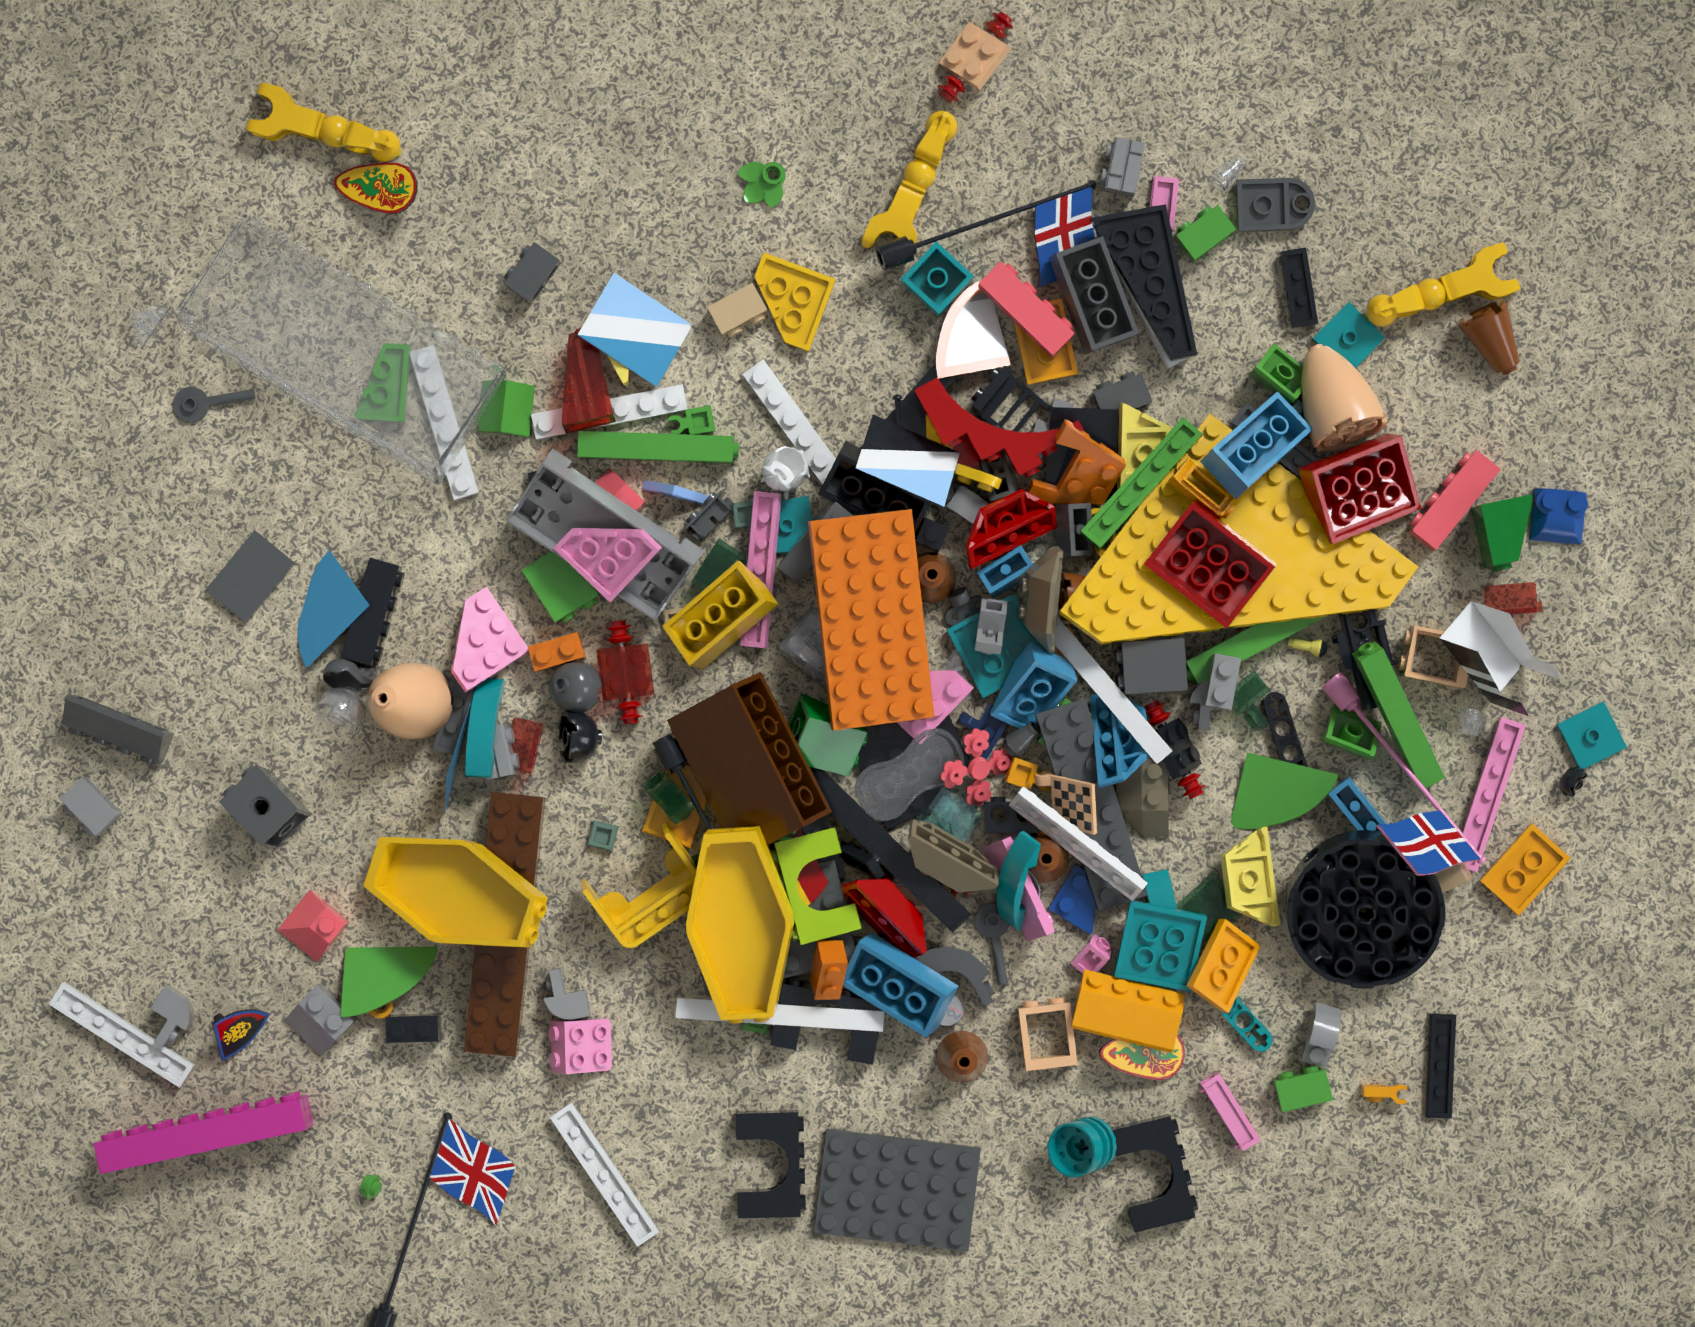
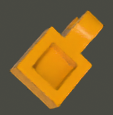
(1376, 1092)

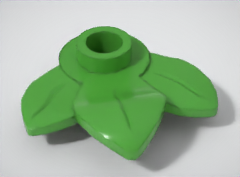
(759, 185)

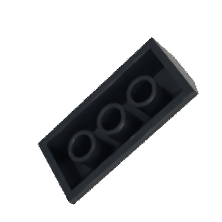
(866, 493)

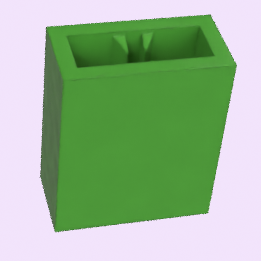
(560, 587)

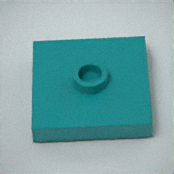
(1350, 335)
(792, 522)
(1591, 735)

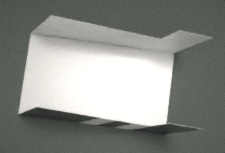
(1491, 651)

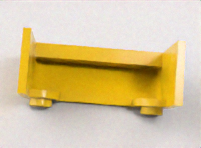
(655, 907)

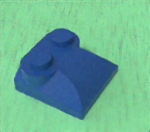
(1558, 515)

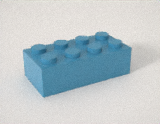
(1256, 445)
(899, 984)

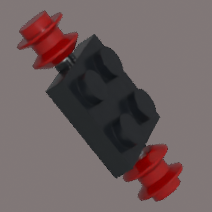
(1183, 755)

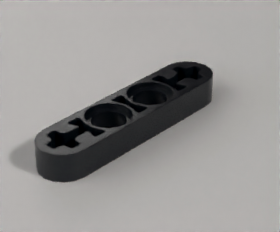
(1291, 737)

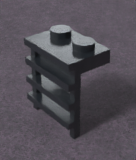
(1000, 386)

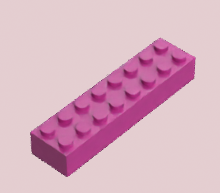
(201, 1134)

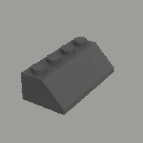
(116, 728)

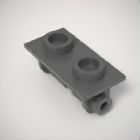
(714, 507)

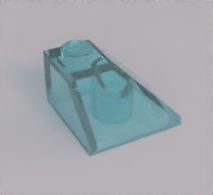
(953, 815)

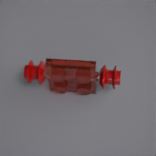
(625, 672)

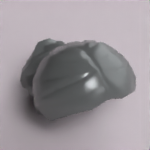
(346, 673)

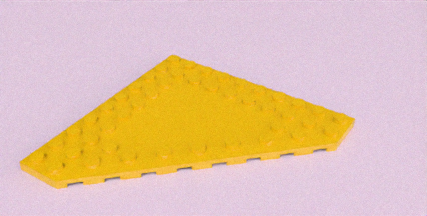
(1311, 577)

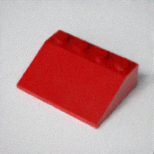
(1361, 487)
(1210, 564)

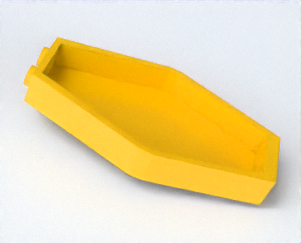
(455, 892)
(740, 924)

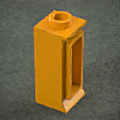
(1191, 492)

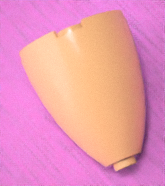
(1337, 401)
(410, 700)

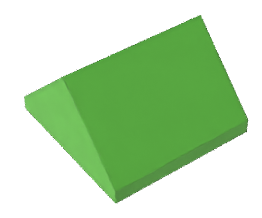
(1279, 373)
(509, 410)
(1350, 733)

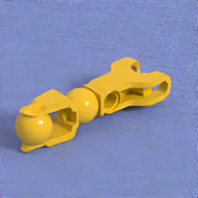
(314, 125)
(918, 176)
(1433, 293)

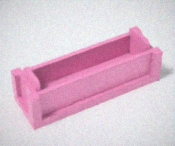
(1229, 1111)

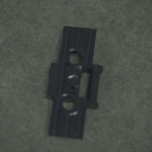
(1351, 640)

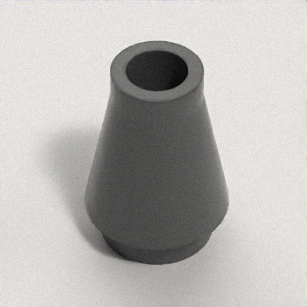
(1021, 739)

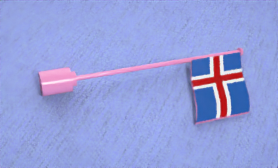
(1428, 839)

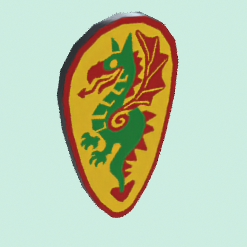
(379, 186)
(1143, 1060)

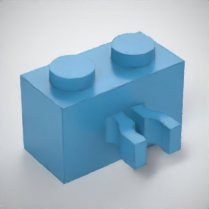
(1005, 571)

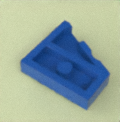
(1075, 900)

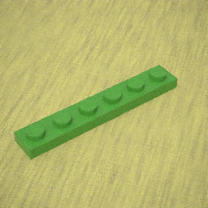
(1141, 483)

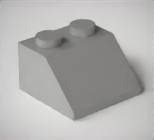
(319, 1020)

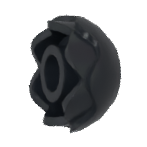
(1572, 781)

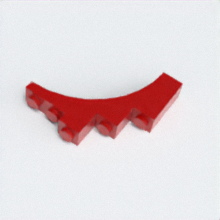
(952, 422)

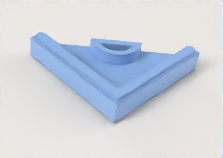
(674, 491)

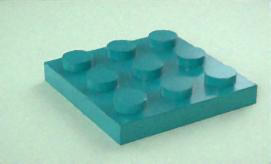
(991, 670)
(1159, 945)

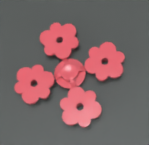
(978, 768)

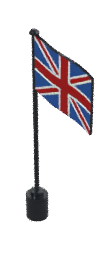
(465, 1171)

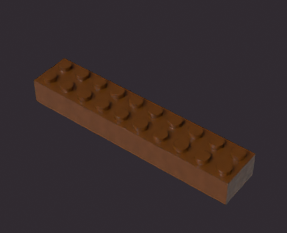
(501, 971)

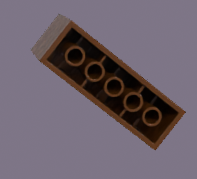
(749, 761)

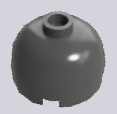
(575, 686)

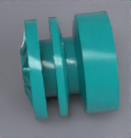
(1081, 1146)

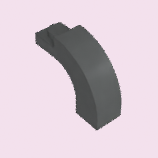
(958, 960)

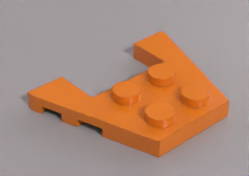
(1088, 475)

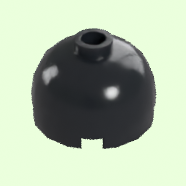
(578, 737)

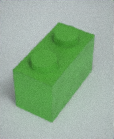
(1204, 233)
(1302, 1089)

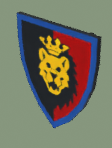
(237, 1030)

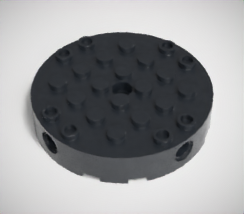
(1353, 946)

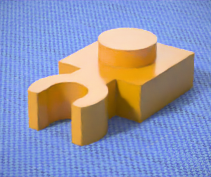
(1022, 774)

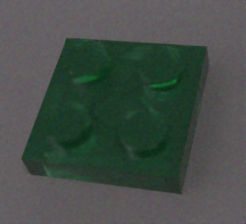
(1210, 900)

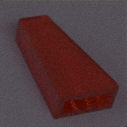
(585, 387)

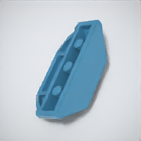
(1115, 747)

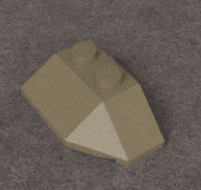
(1041, 597)
(1146, 798)
(950, 859)

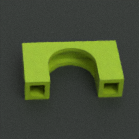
(791, 857)

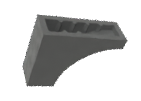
(799, 557)

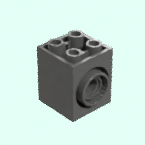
(1151, 666)
(251, 798)

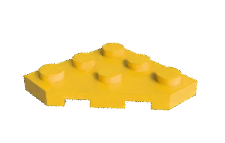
(794, 298)

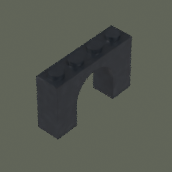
(862, 1042)
(785, 1197)
(1175, 1201)

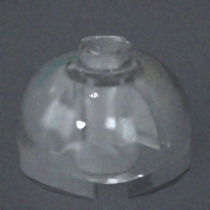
(341, 708)

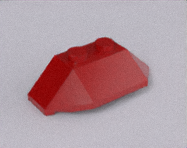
(1008, 525)
(888, 913)

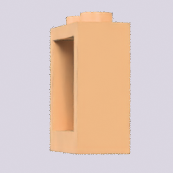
(1405, 662)
(1051, 1061)

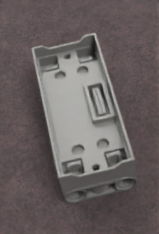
(567, 500)

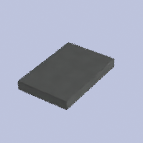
(250, 576)

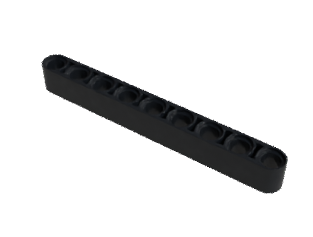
(890, 853)

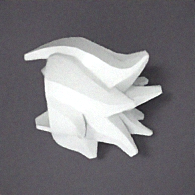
(785, 470)

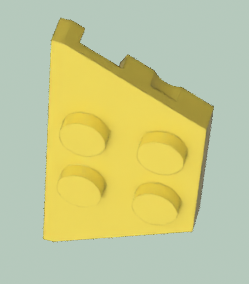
(1137, 438)
(1250, 878)

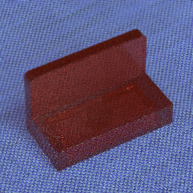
(1513, 598)
(527, 742)

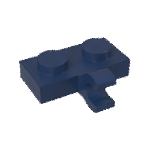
(988, 723)

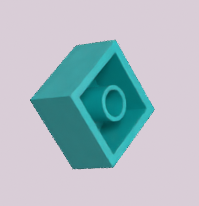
(937, 279)

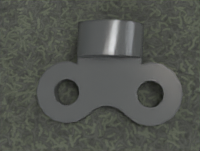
(962, 605)

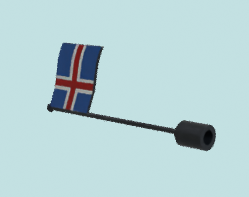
(1058, 225)

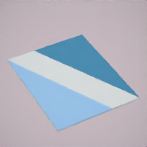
(635, 329)

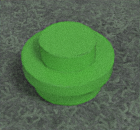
(370, 1186)

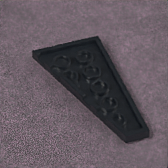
(1147, 260)

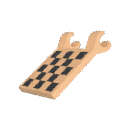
(1072, 800)

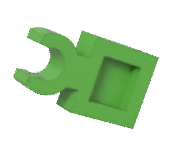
(697, 420)

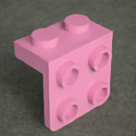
(580, 1046)

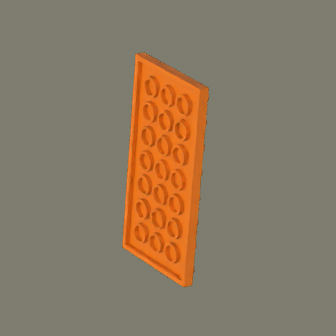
(871, 619)

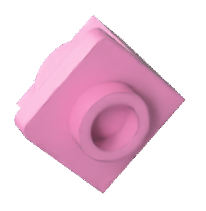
(1093, 955)

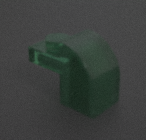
(1247, 692)
(668, 796)

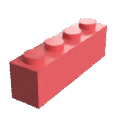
(1026, 309)
(1454, 500)

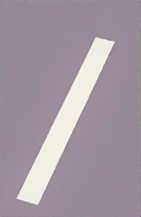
(1110, 693)
(792, 1015)

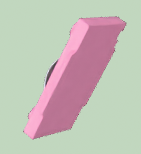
(1036, 920)

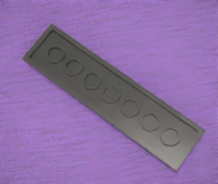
(1071, 752)

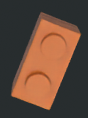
(557, 652)
(828, 970)

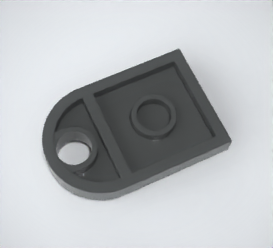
(1271, 204)

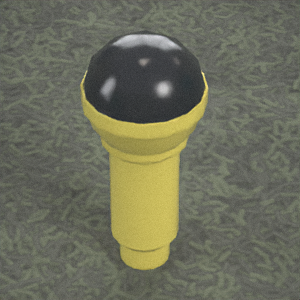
(1317, 648)

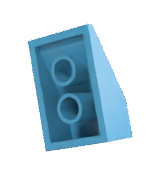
(1033, 685)

